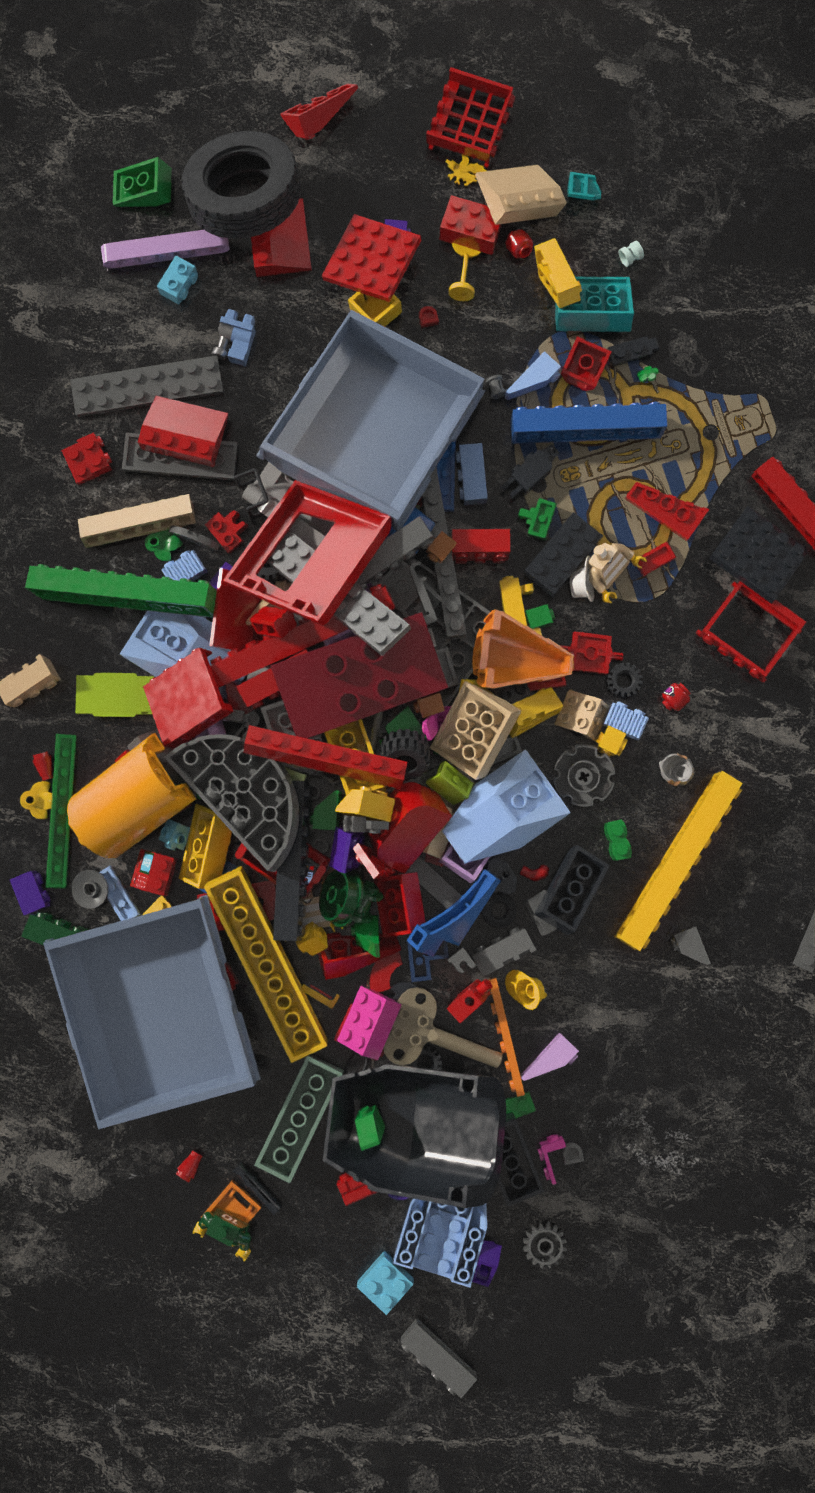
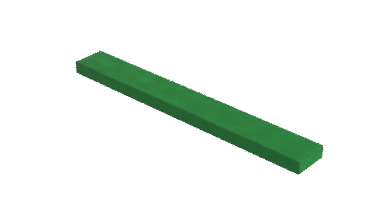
(59, 828)

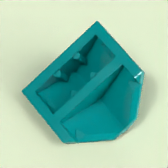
(583, 186)

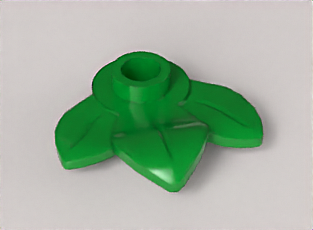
(165, 544)

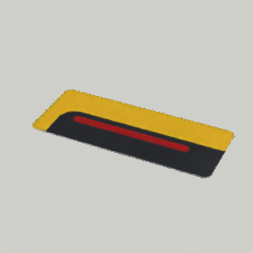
(320, 992)

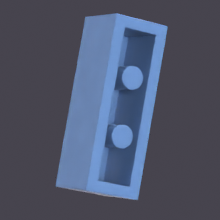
(472, 474)

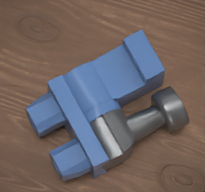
(237, 332)

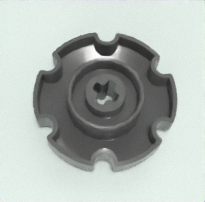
(582, 790)

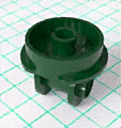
(347, 898)

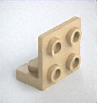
(582, 714)

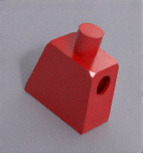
(470, 999)

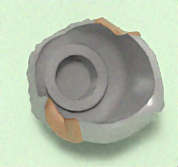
(676, 769)

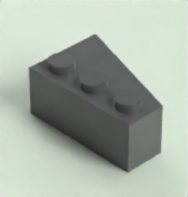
(503, 950)

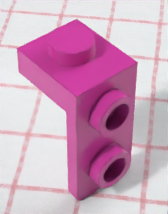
(433, 723)
(551, 1144)

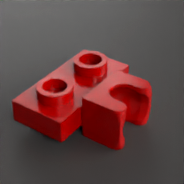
(227, 530)

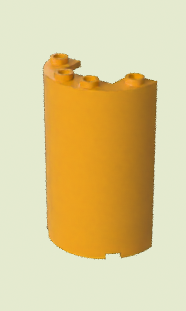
(126, 801)

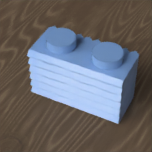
(186, 567)
(626, 720)

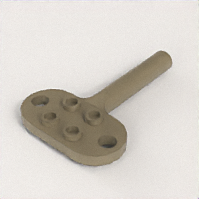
(415, 1028)

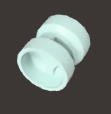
(631, 253)

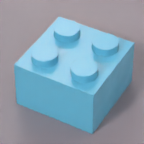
(385, 1282)

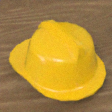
(525, 989)

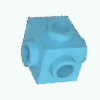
(174, 835)

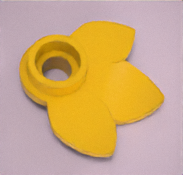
(41, 797)

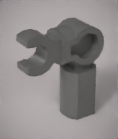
(240, 717)

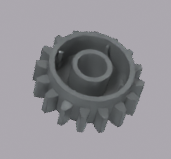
(536, 1237)

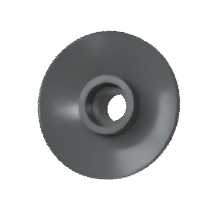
(82, 889)

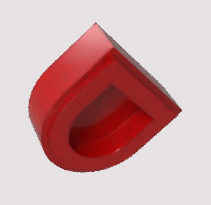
(428, 317)

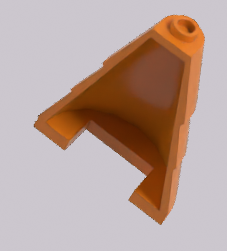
(516, 654)

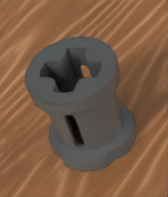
(496, 386)

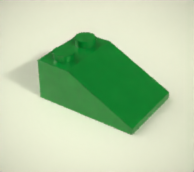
(142, 184)

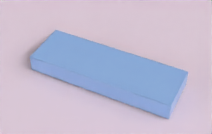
(118, 896)

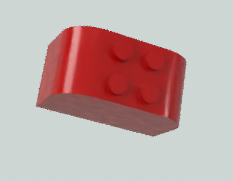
(414, 823)

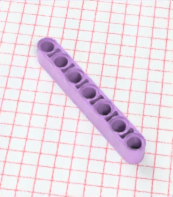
(162, 248)

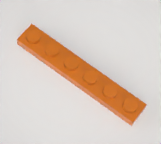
(506, 1045)

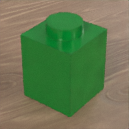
(539, 617)

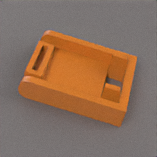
(233, 1206)

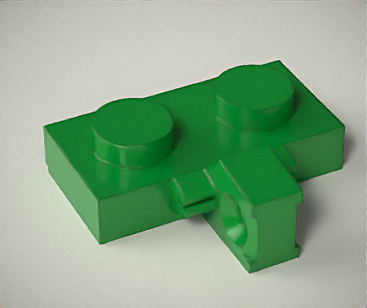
(538, 518)

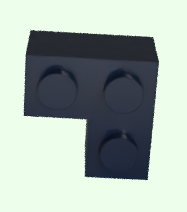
(420, 962)

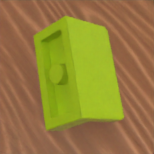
(450, 783)

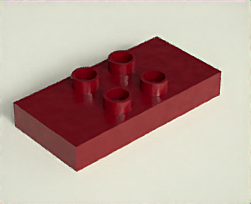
(355, 681)

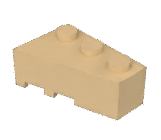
(28, 681)

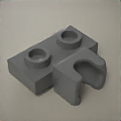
(360, 824)

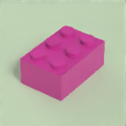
(369, 1023)

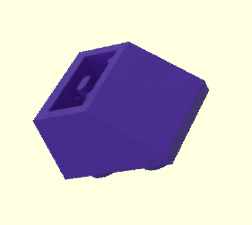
(342, 852)

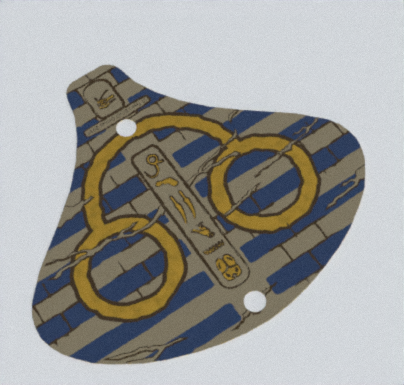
(598, 475)

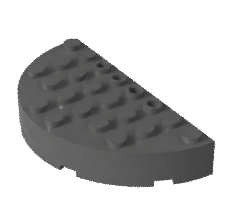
(245, 791)

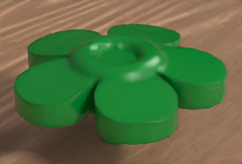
(647, 374)

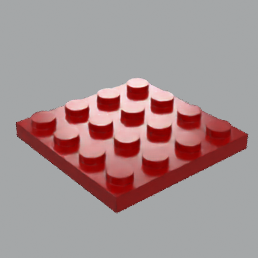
(371, 258)

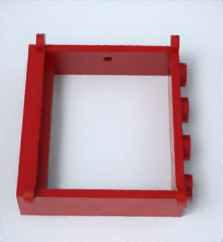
(775, 609)

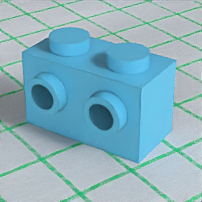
(177, 280)

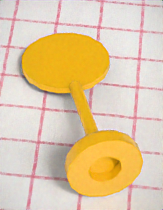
(461, 290)

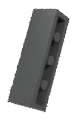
(438, 1358)

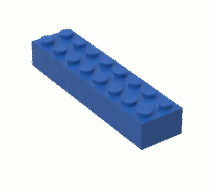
(588, 423)

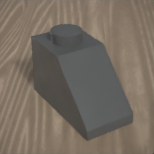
(690, 945)

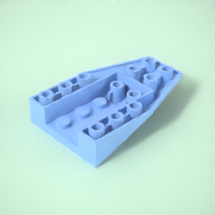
(168, 637)
(504, 811)
(442, 1239)

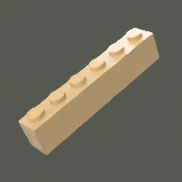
(136, 521)

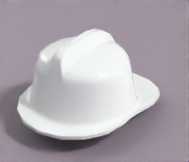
(580, 583)

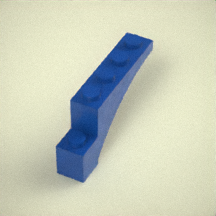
(457, 919)

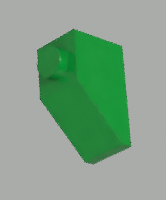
(324, 814)
(367, 936)
(369, 1127)

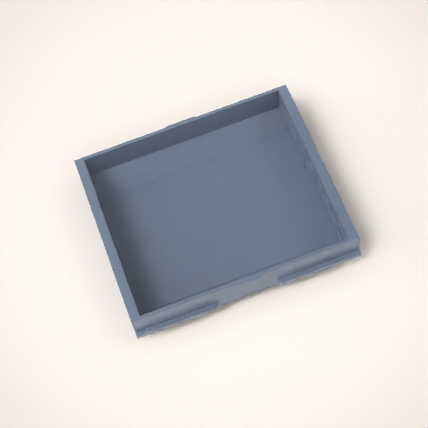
(373, 418)
(152, 1013)

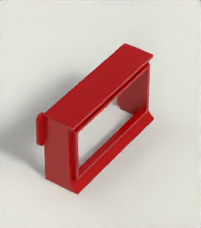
(248, 858)

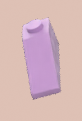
(554, 1056)

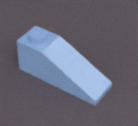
(535, 377)

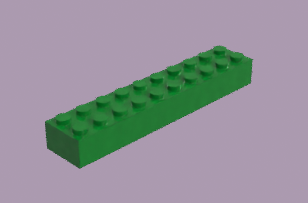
(122, 590)

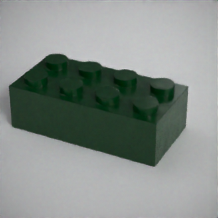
(44, 927)

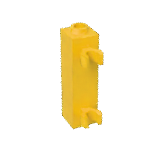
(511, 598)

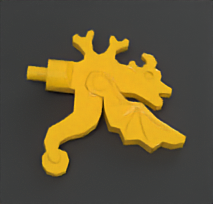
(463, 170)

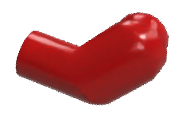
(535, 875)

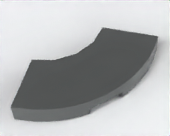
(193, 537)

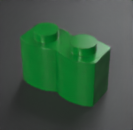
(616, 834)

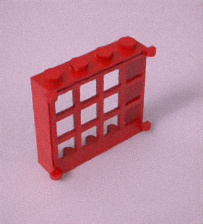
(450, 90)

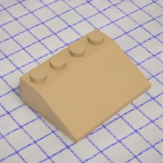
(520, 194)
(475, 730)

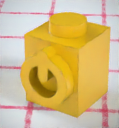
(611, 741)
(314, 939)

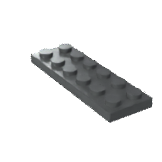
(148, 462)

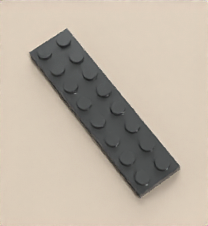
(140, 386)

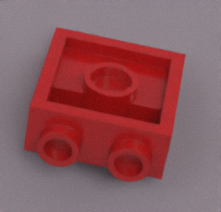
(87, 458)

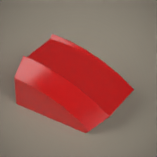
(585, 364)

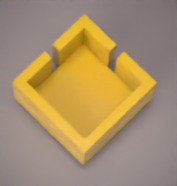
(375, 309)

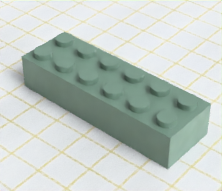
(298, 1118)

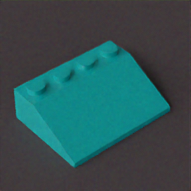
(603, 306)

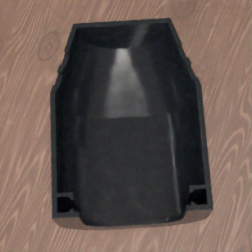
(437, 1138)

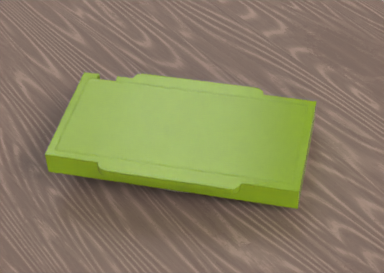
(112, 695)

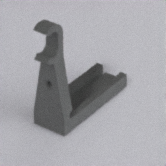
(423, 596)

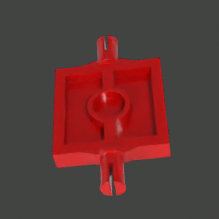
(592, 652)

